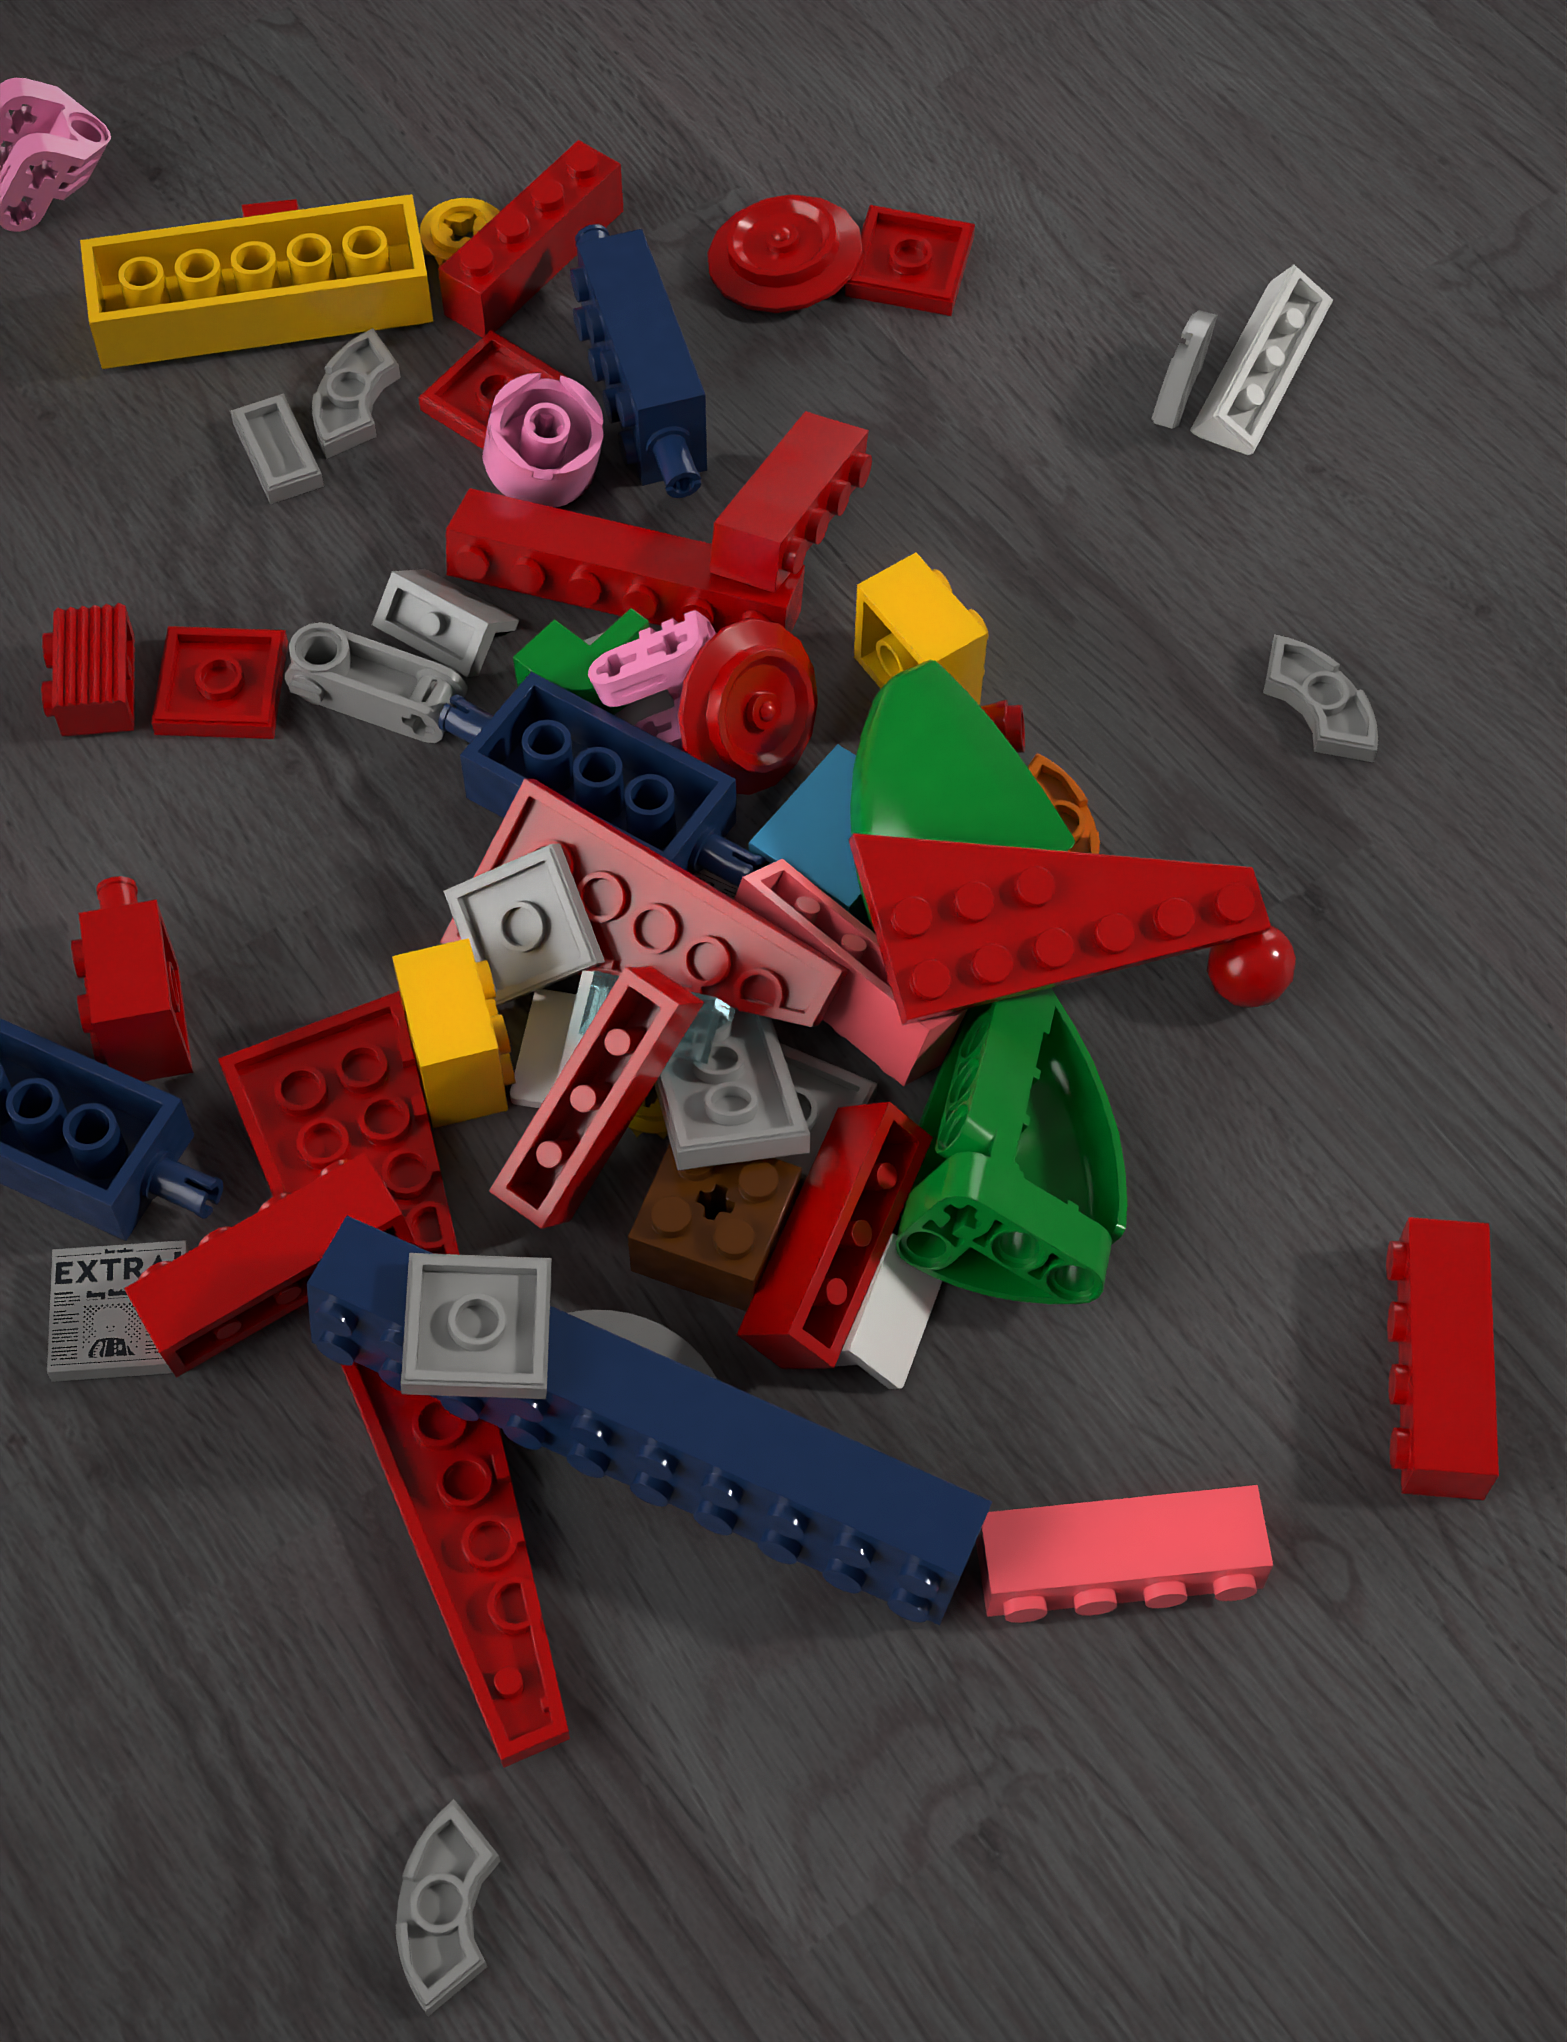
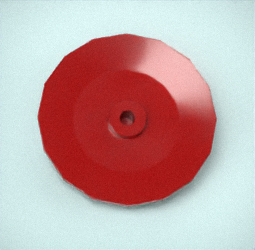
(785, 253)
(749, 703)

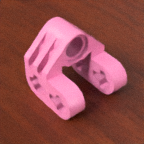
(49, 130)
(650, 666)

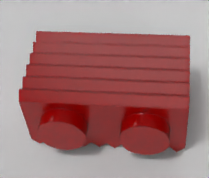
(91, 670)

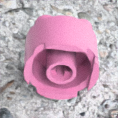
(543, 440)

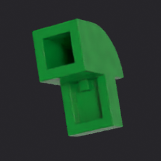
(566, 658)

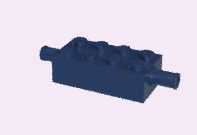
(640, 359)
(605, 768)
(92, 1137)

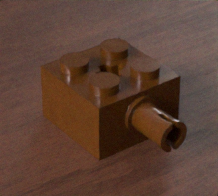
(719, 1257)

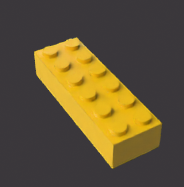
(255, 281)

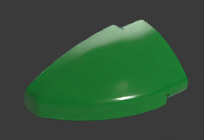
(945, 771)
(1020, 1162)

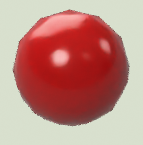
(1252, 969)

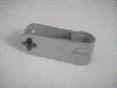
(371, 681)

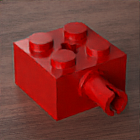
(131, 985)

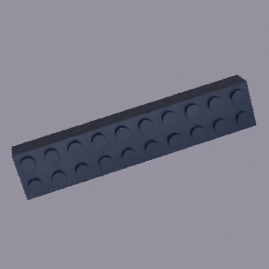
(682, 1440)

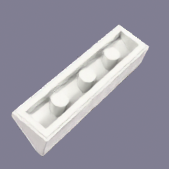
(1263, 362)

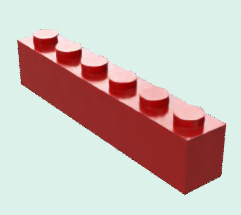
(603, 564)

